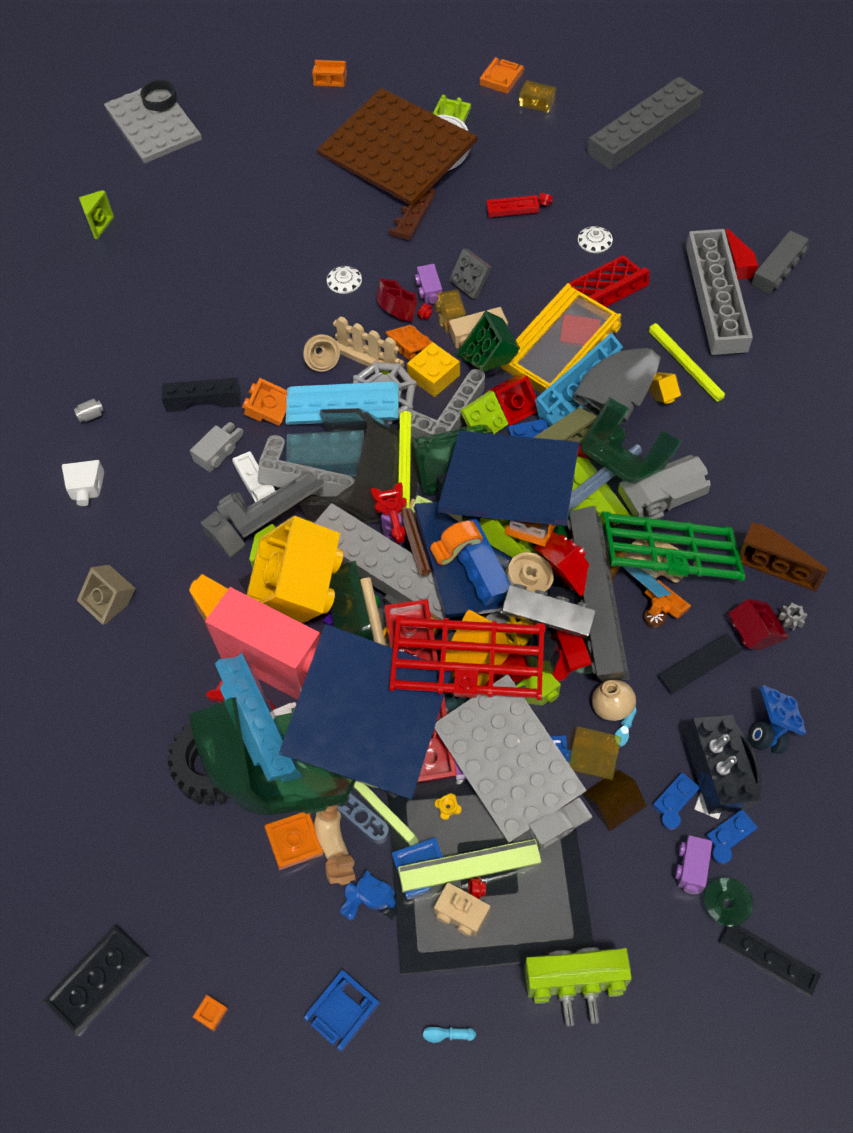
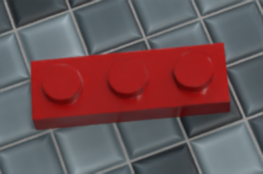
(512, 206)

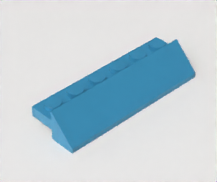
(557, 399)
(257, 721)

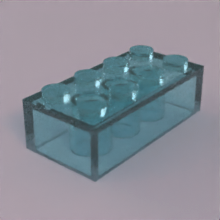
(326, 450)

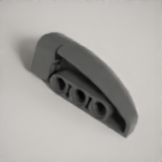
(619, 376)

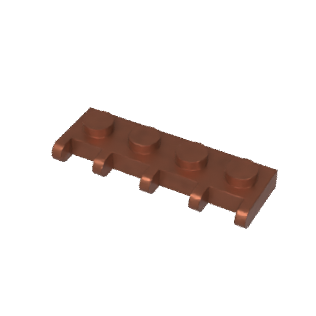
(412, 216)

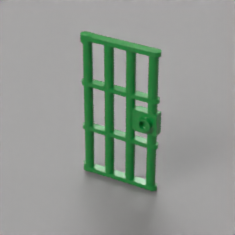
(674, 560)

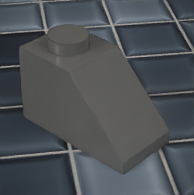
(222, 534)

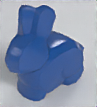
(368, 892)

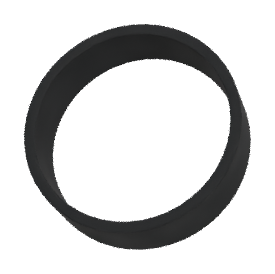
(154, 85)

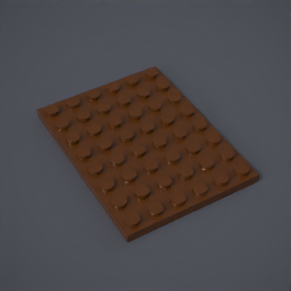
(397, 146)

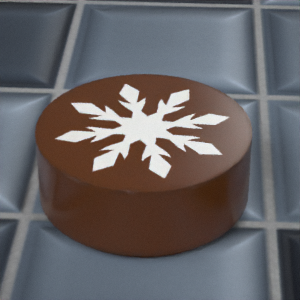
(654, 622)

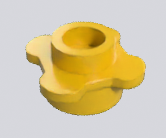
(449, 799)

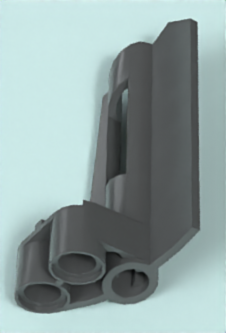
(261, 512)

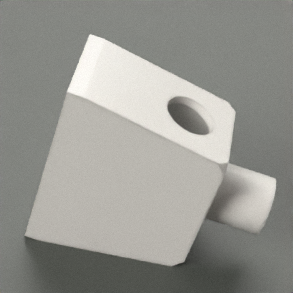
(83, 480)

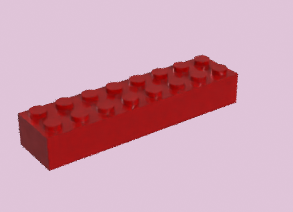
(438, 760)

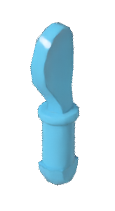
(623, 731)
(437, 1034)

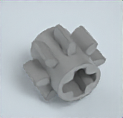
(792, 616)

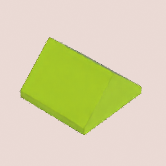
(97, 211)

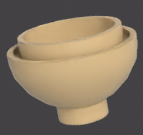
(326, 358)
(613, 705)

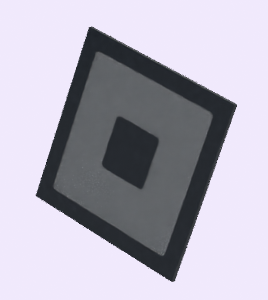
(530, 907)

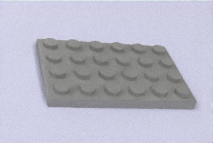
(149, 131)
(509, 759)

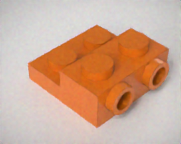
(266, 402)

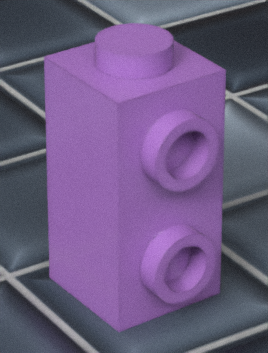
(429, 283)
(695, 864)

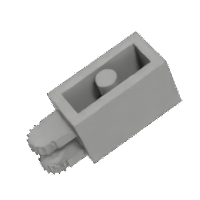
(216, 446)

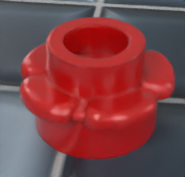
(545, 199)
(425, 311)
(476, 887)

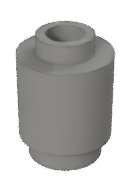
(89, 410)

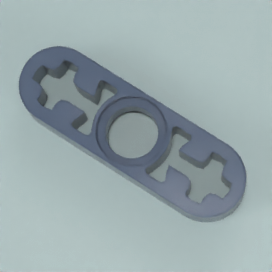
(378, 823)

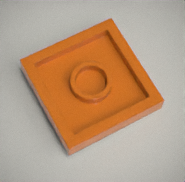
(293, 840)

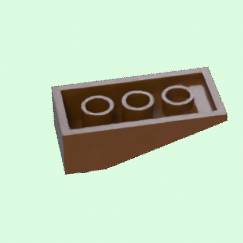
(780, 558)

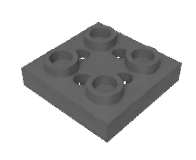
(474, 273)

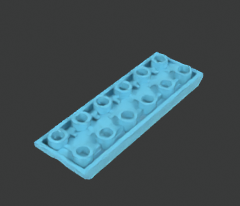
(376, 398)

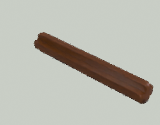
(416, 542)

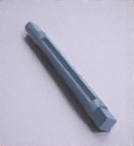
(595, 482)

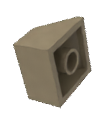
(105, 593)

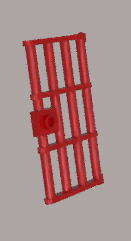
(467, 673)

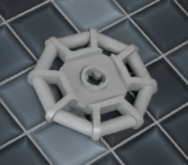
(409, 383)

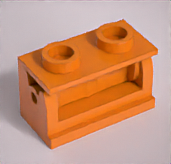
(329, 73)

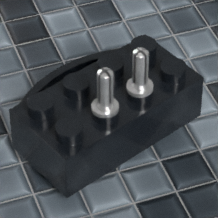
(723, 764)

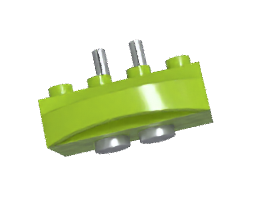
(580, 972)

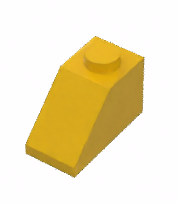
(664, 387)

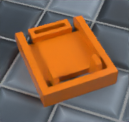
(501, 76)

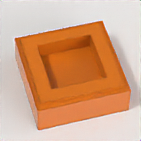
(210, 1013)

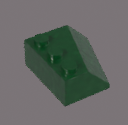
(489, 343)

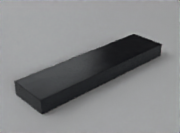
(699, 663)
(771, 959)

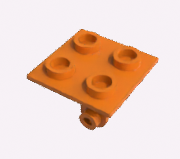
(409, 340)

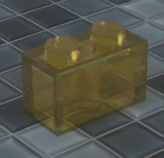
(537, 96)
(449, 306)

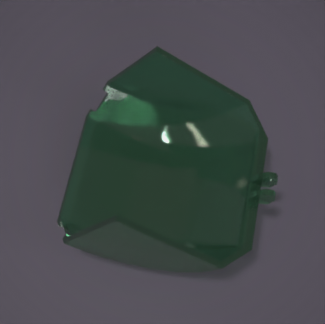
(234, 774)

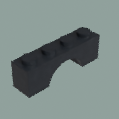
(221, 391)
(550, 650)

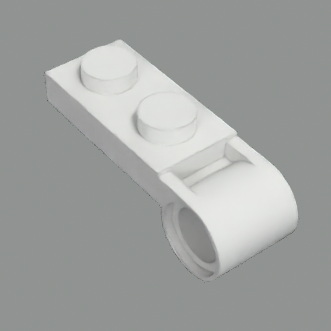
(248, 471)

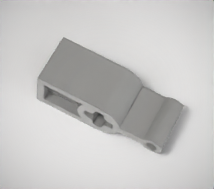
(559, 824)

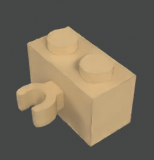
(461, 910)

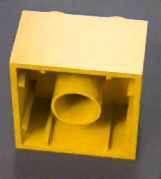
(296, 569)

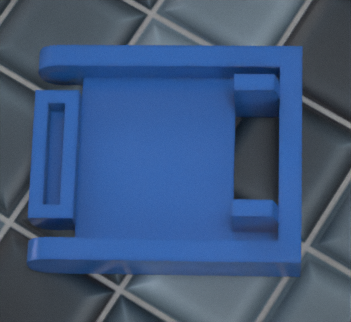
(340, 1015)

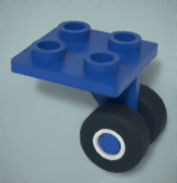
(783, 716)

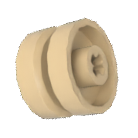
(530, 571)

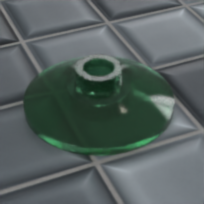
(736, 894)

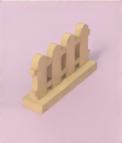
(358, 350)

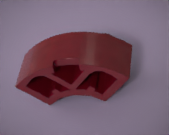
(396, 299)

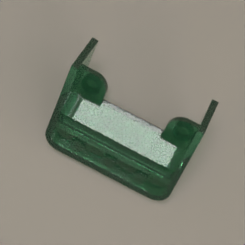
(605, 441)
(349, 605)

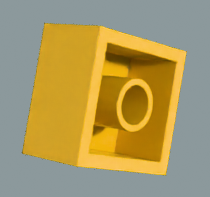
(433, 369)

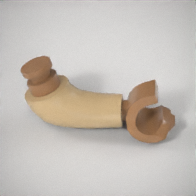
(328, 831)

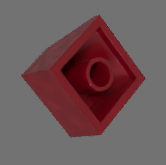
(757, 624)

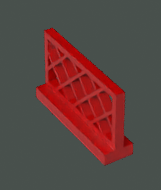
(613, 290)

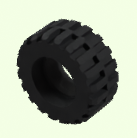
(181, 770)

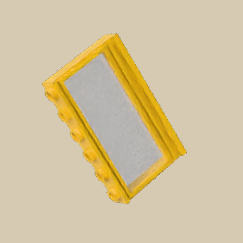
(561, 337)

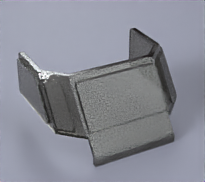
(376, 467)

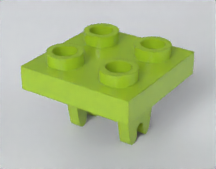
(453, 108)
(485, 411)

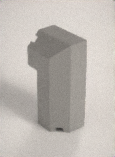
(675, 485)

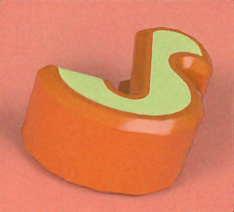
(454, 540)

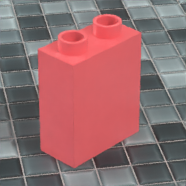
(271, 641)

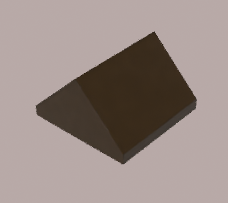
(615, 799)

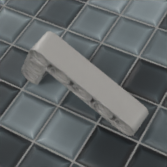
(451, 417)
(280, 473)

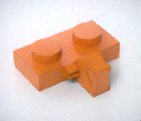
(670, 603)

